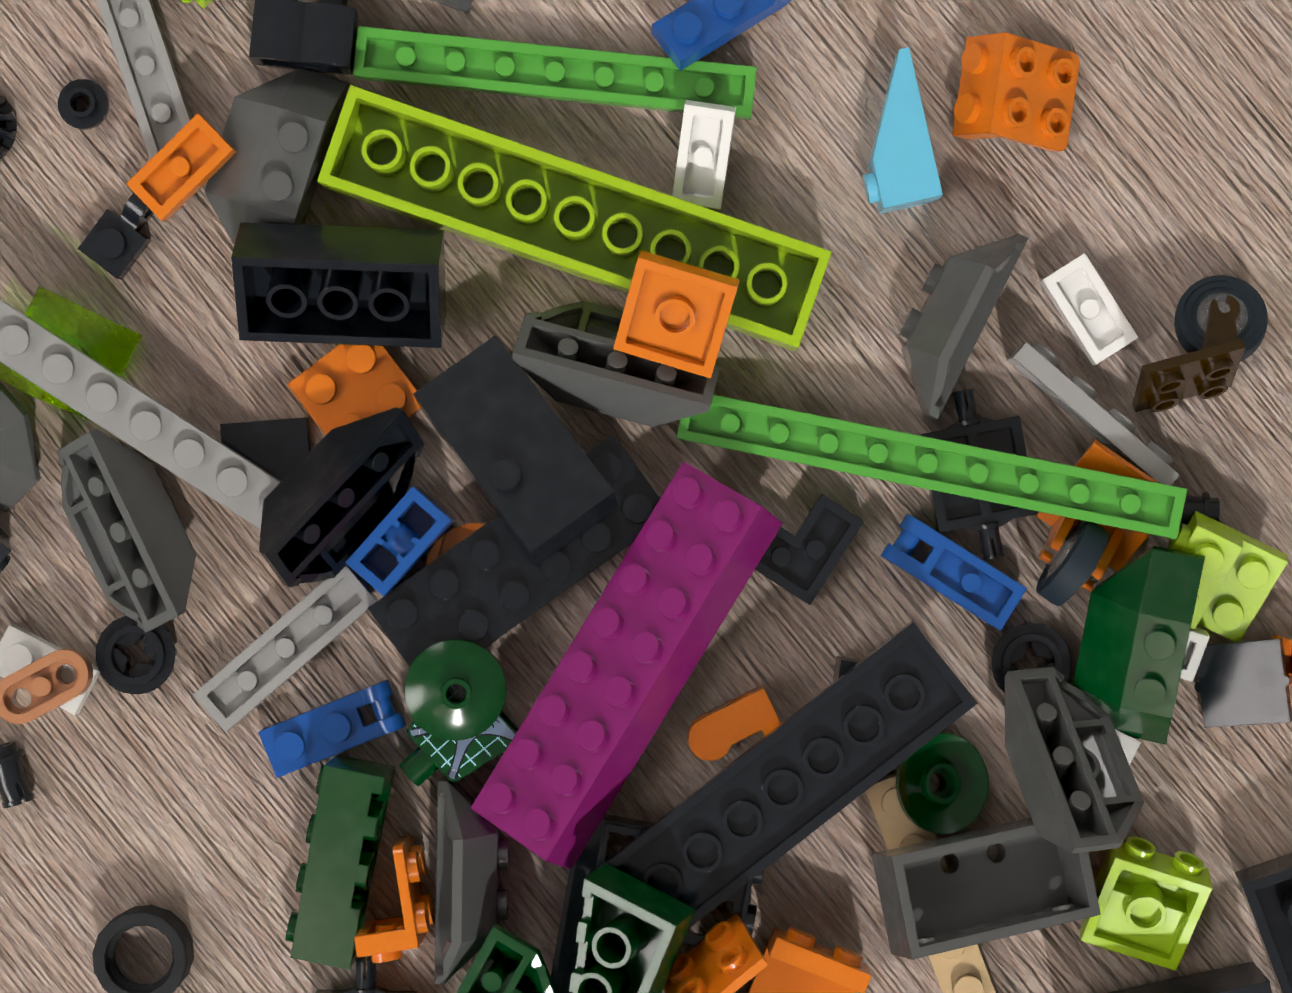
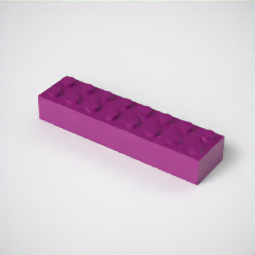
(626, 666)

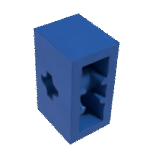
(400, 541)

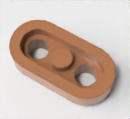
(45, 685)

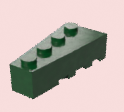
(340, 860)
(626, 935)

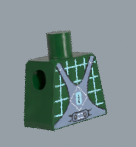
(459, 757)

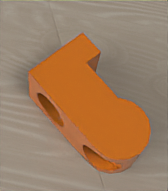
(733, 721)

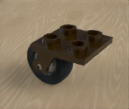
(1218, 327)

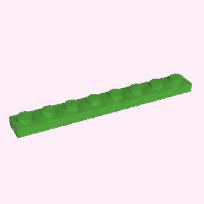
(549, 71)

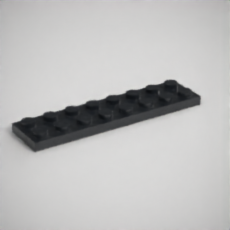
(799, 774)

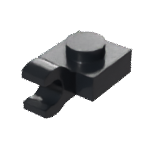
(117, 240)

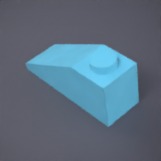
(902, 154)

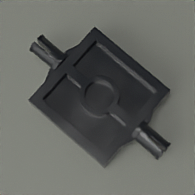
(961, 512)

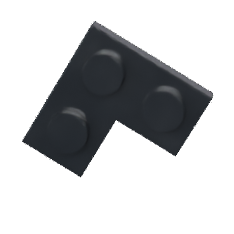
(807, 558)

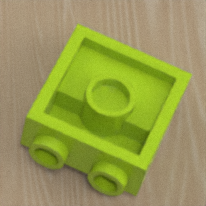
(1234, 574)
(1148, 902)

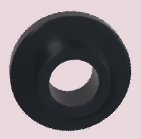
(94, 114)

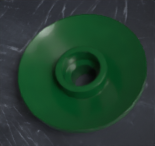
(449, 664)
(960, 790)

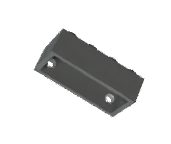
(980, 899)

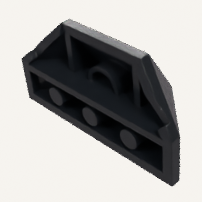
(338, 497)

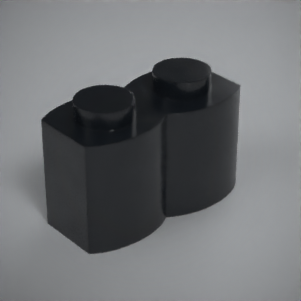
(304, 35)

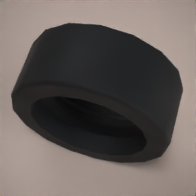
(155, 917)

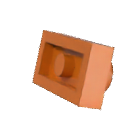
(181, 167)

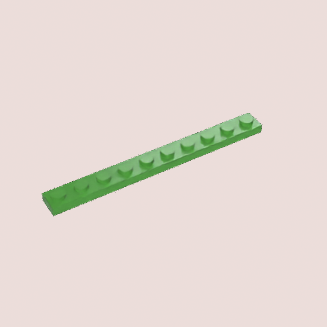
(938, 465)

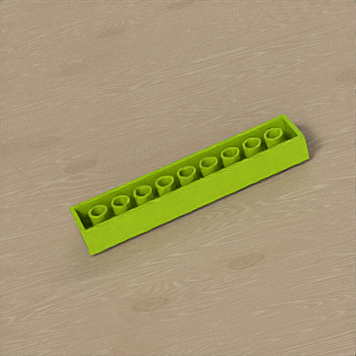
(562, 211)

